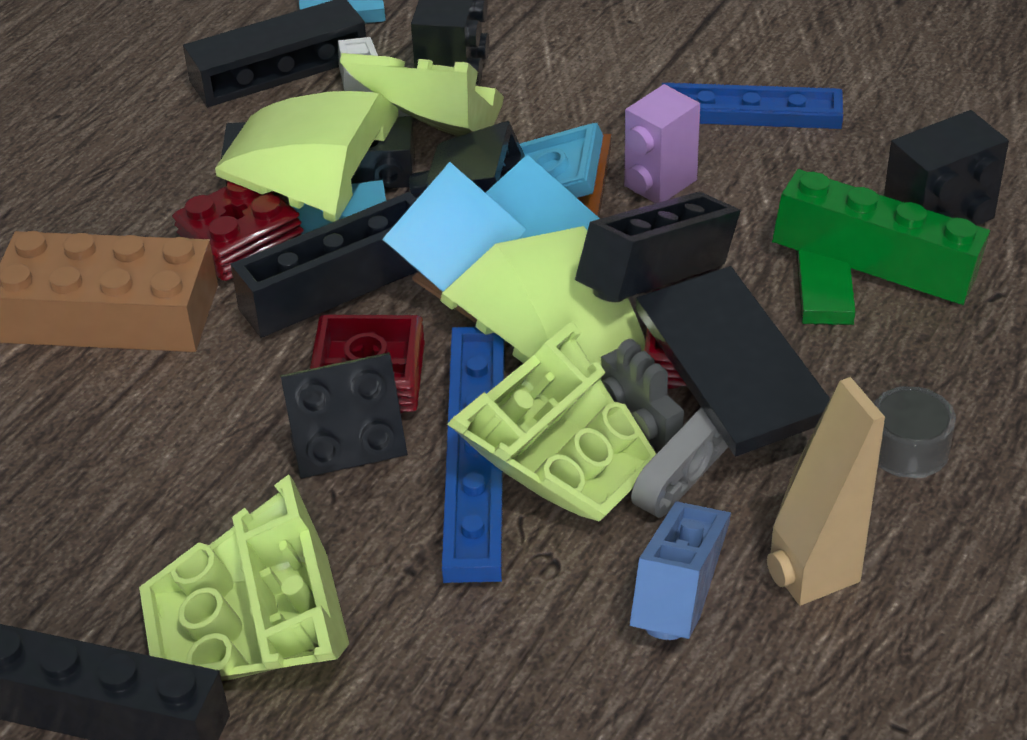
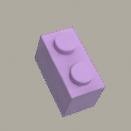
(661, 144)

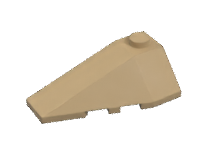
(829, 500)

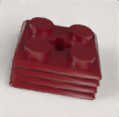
(237, 223)
(361, 336)

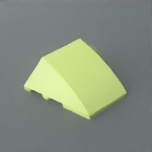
(430, 93)
(308, 147)
(530, 293)
(559, 430)
(250, 597)

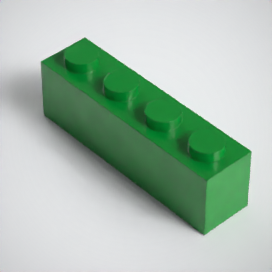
(881, 235)

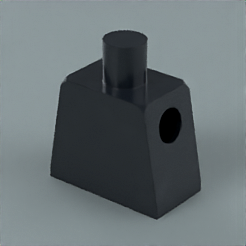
(479, 155)

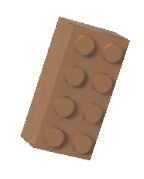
(106, 291)

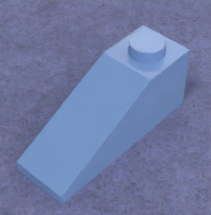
(678, 571)

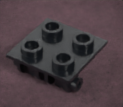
(344, 415)

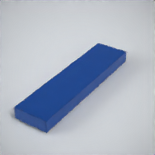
(766, 105)

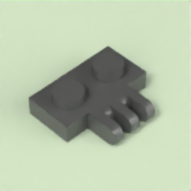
(642, 387)

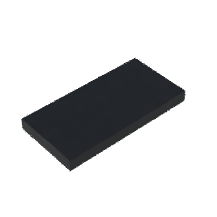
(733, 360)

